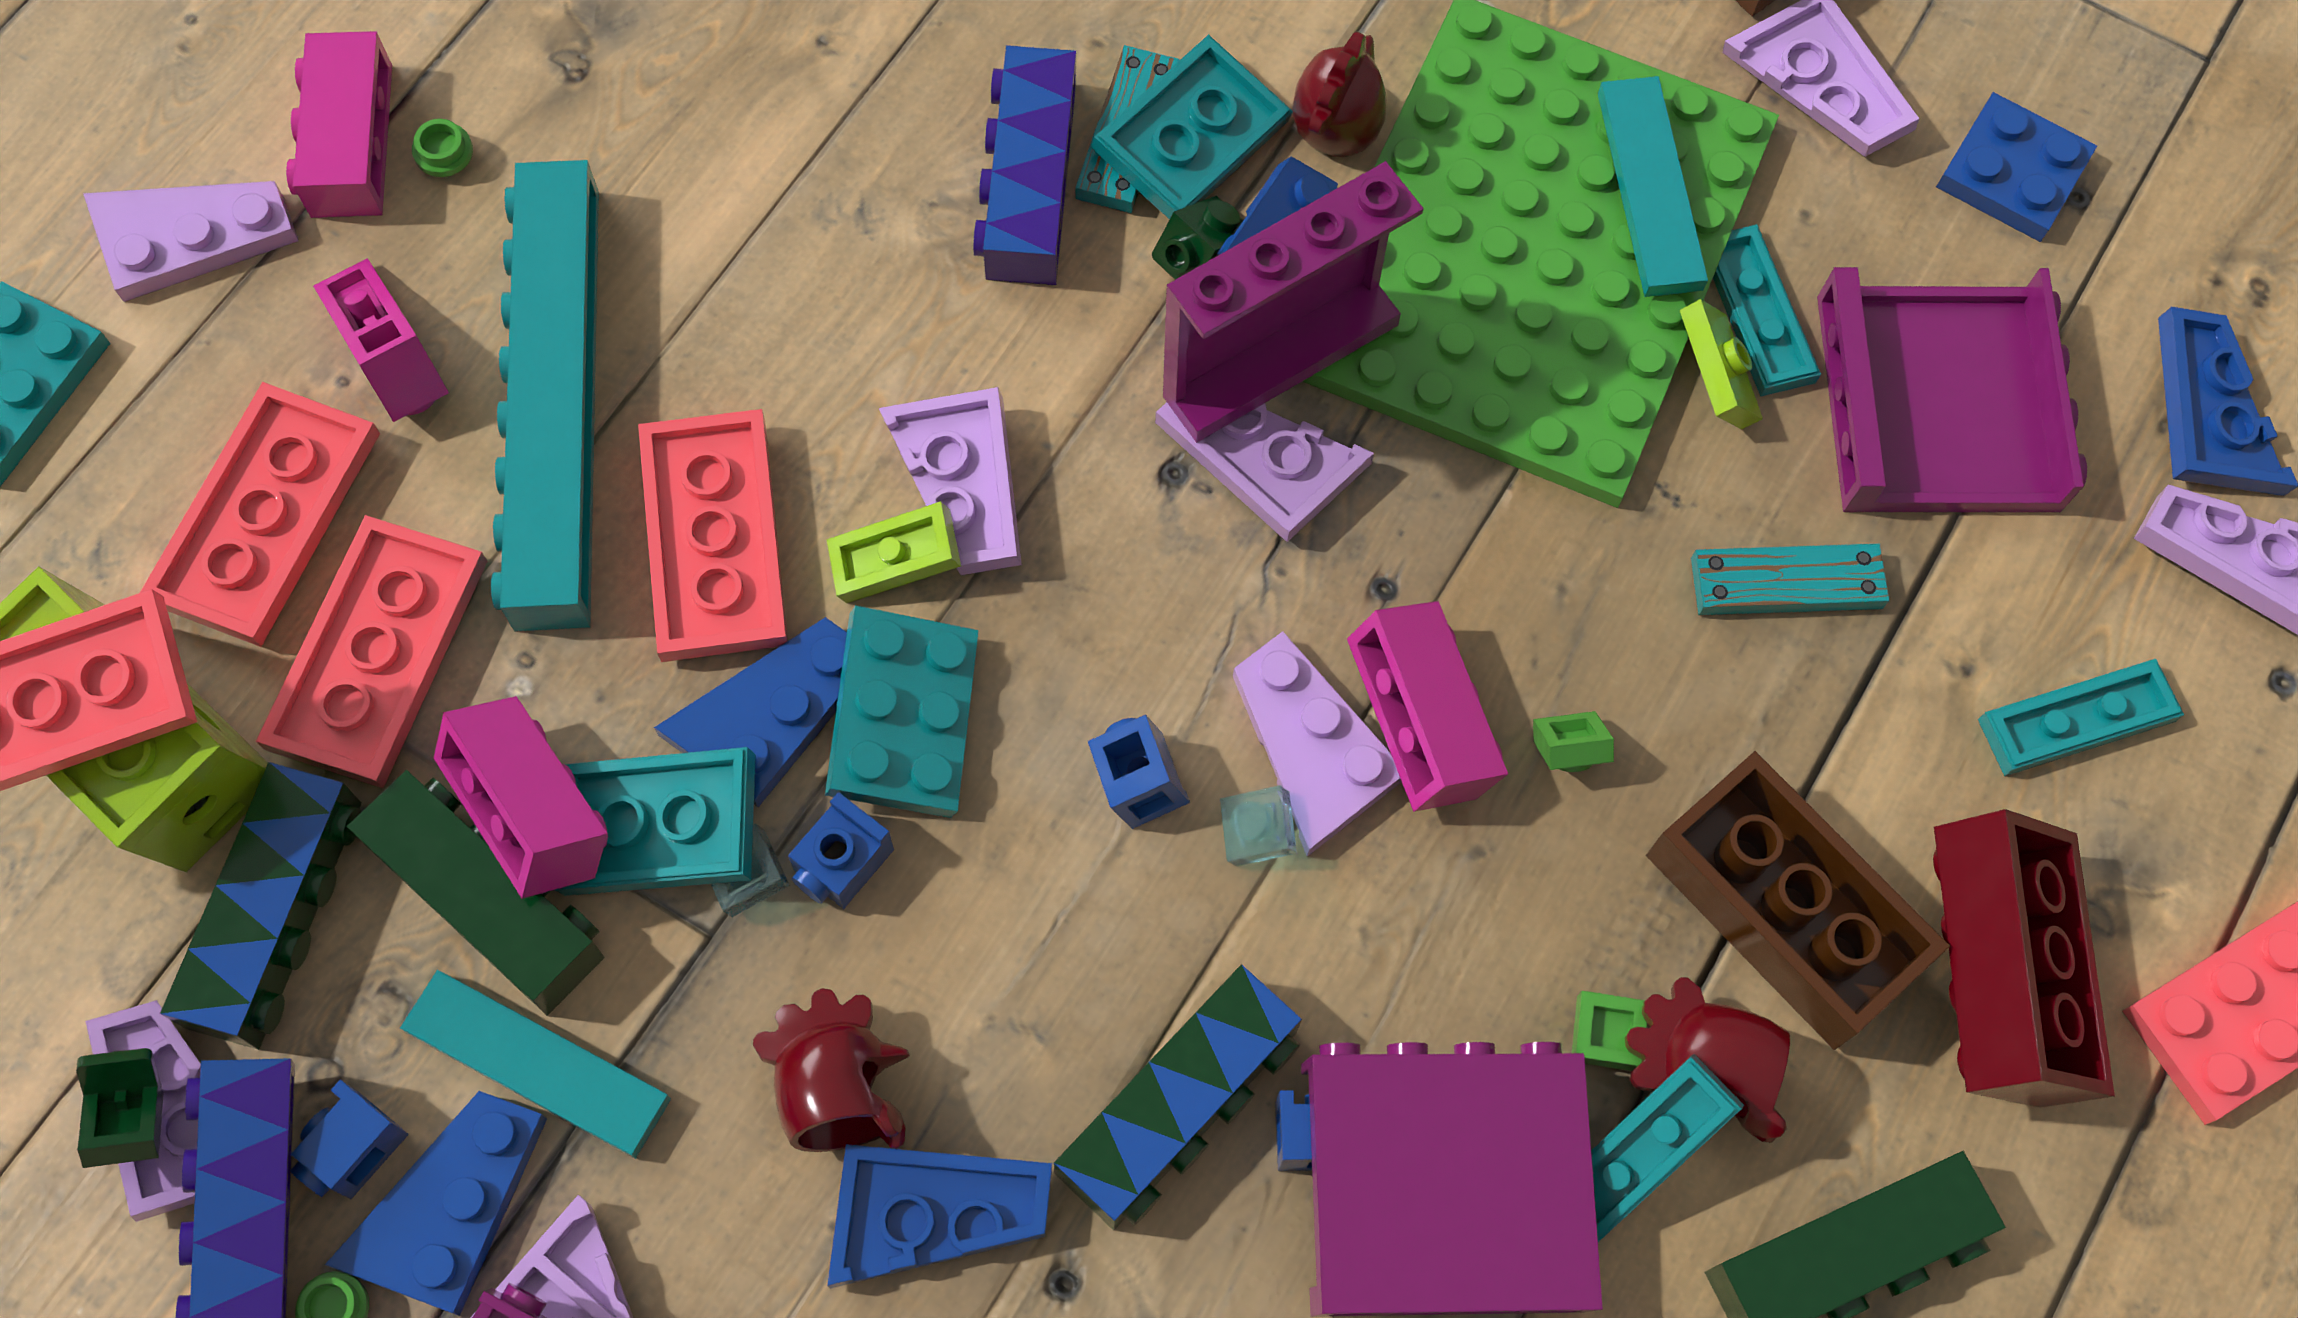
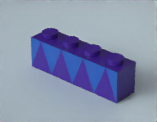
(1029, 165)
(240, 1189)

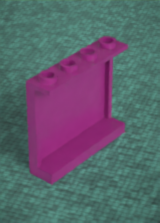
(1282, 303)
(1949, 397)
(1451, 1181)

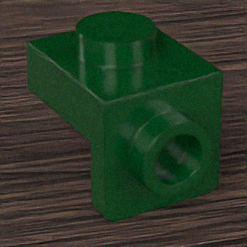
(1195, 235)
(119, 1107)

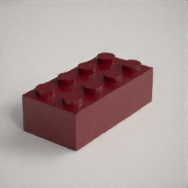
(2021, 961)

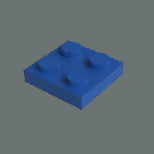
(2016, 166)

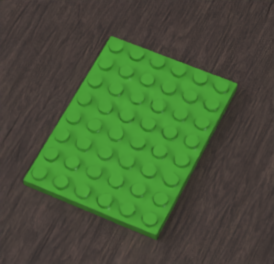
(1522, 270)

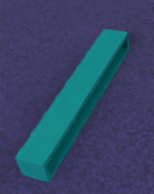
(549, 398)

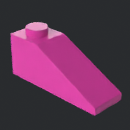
(381, 340)

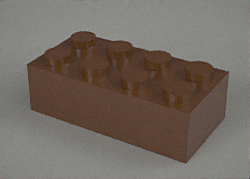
(1796, 900)

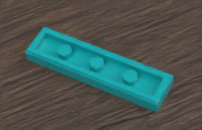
(1652, 187)
(536, 1064)

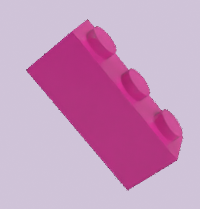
(341, 124)
(1426, 705)
(520, 796)

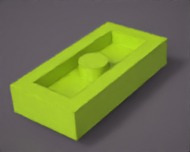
(1722, 364)
(893, 552)

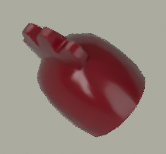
(1341, 99)
(1735, 1044)
(827, 1072)

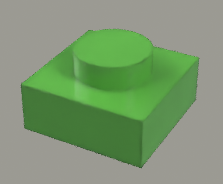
(1573, 741)
(1602, 1026)

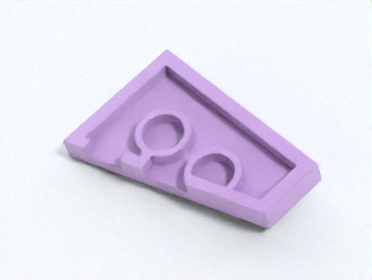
(1826, 72)
(185, 231)
(962, 458)
(1273, 464)
(2228, 550)
(1313, 741)
(154, 1184)

